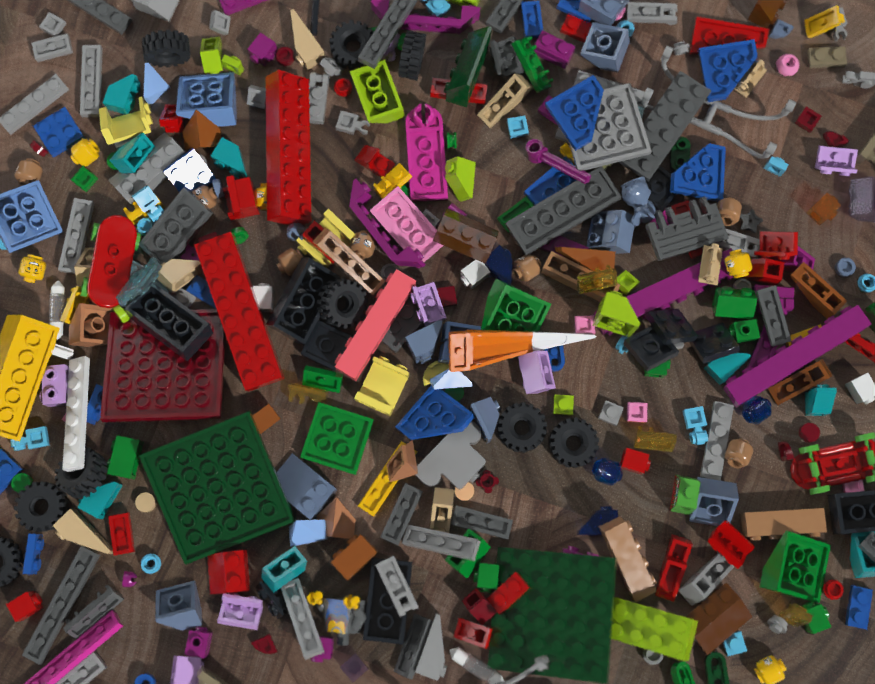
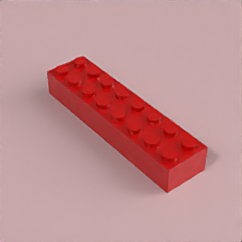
(288, 148)
(239, 311)

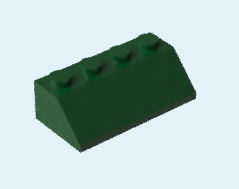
(468, 66)

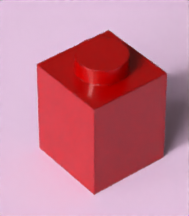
(635, 461)
(25, 605)

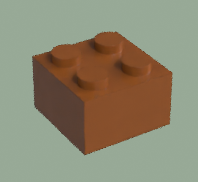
(354, 557)

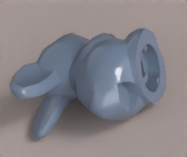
(636, 194)

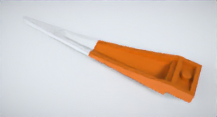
(483, 347)

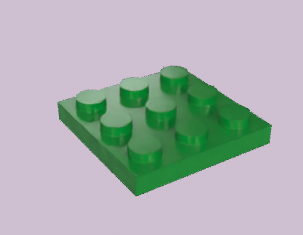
(337, 438)

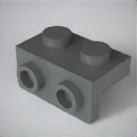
(505, 58)

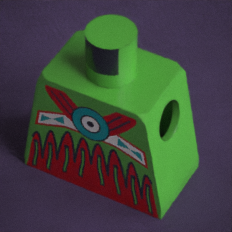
(684, 494)

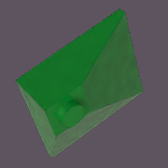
(513, 309)
(797, 567)

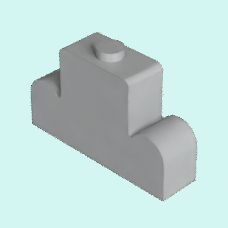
(453, 459)

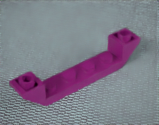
(433, 23)
(359, 197)

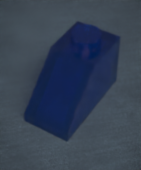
(500, 264)
(598, 518)

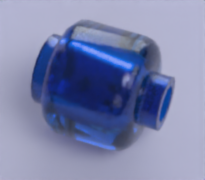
(756, 410)
(607, 471)

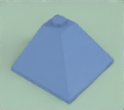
(209, 94)
(26, 217)

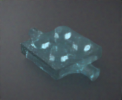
(139, 282)

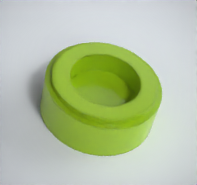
(119, 311)

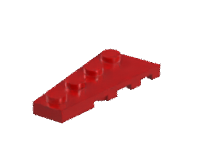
(716, 32)

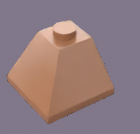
(89, 326)

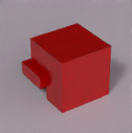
(240, 198)

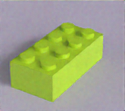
(653, 629)

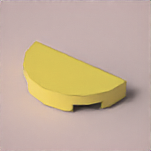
(432, 370)

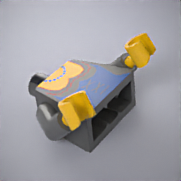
(340, 614)

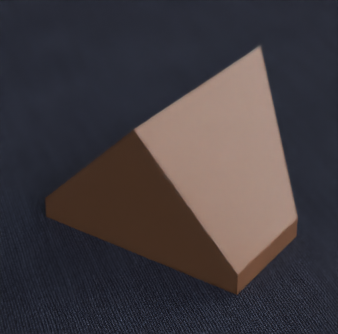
(402, 463)
(338, 520)

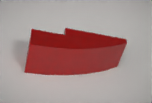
(673, 567)

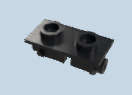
(275, 604)

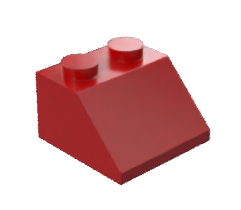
(228, 572)

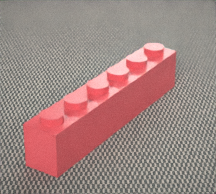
(376, 324)

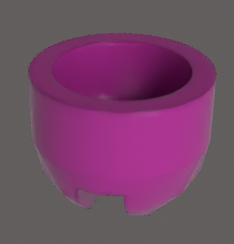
(127, 579)

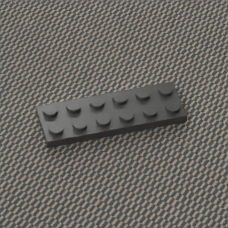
(668, 122)
(562, 211)

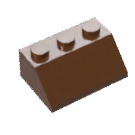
(765, 12)
(466, 236)
(718, 618)

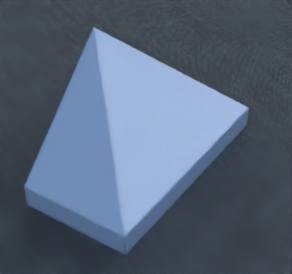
(153, 85)
(450, 380)
(307, 532)

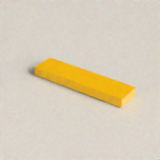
(379, 490)

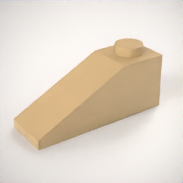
(307, 48)
(505, 100)
(77, 529)

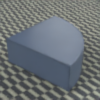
(780, 29)

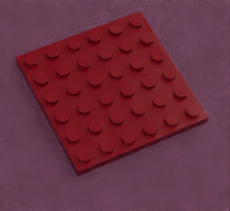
(153, 382)

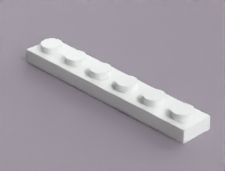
(76, 414)

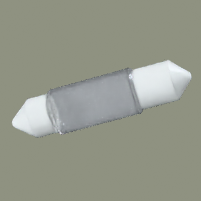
(57, 306)
(475, 666)

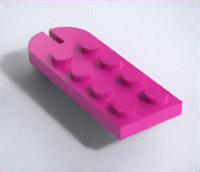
(426, 155)

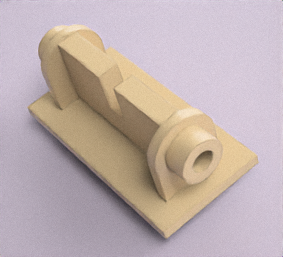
(751, 78)
(710, 264)

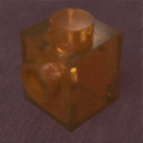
(824, 209)

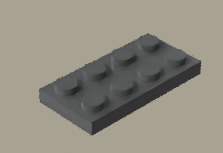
(176, 227)

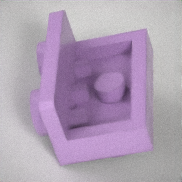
(836, 159)
(428, 303)
(240, 611)

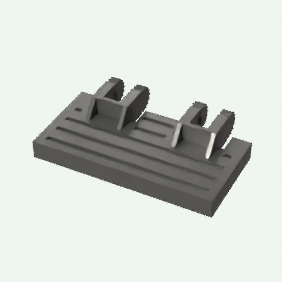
(685, 233)

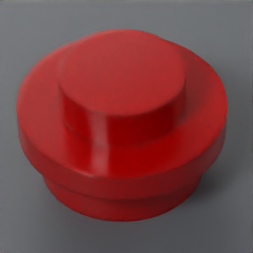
(343, 87)
(833, 589)

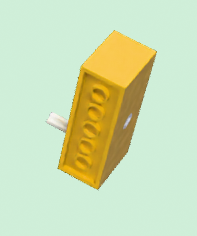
(23, 360)

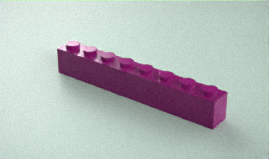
(670, 290)
(797, 355)

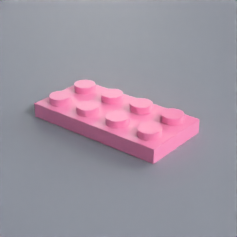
(406, 223)

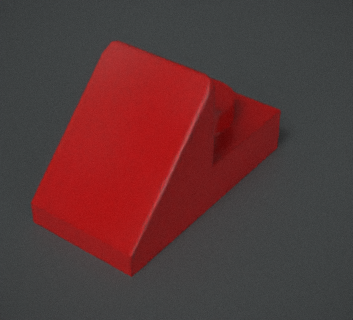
(170, 120)
(374, 161)
(473, 633)

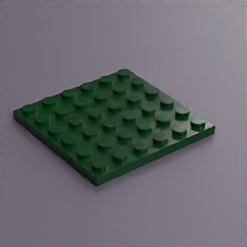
(217, 487)
(560, 615)

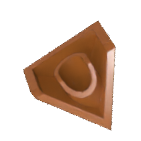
(201, 133)

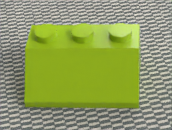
(377, 93)
(616, 315)

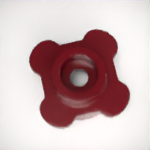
(492, 481)

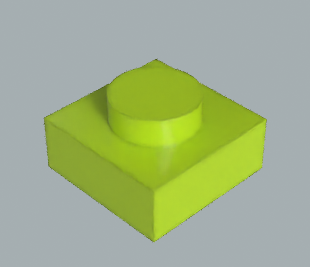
(233, 64)
(627, 282)
(563, 405)

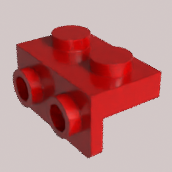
(778, 244)
(730, 544)

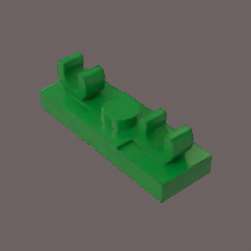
(532, 64)

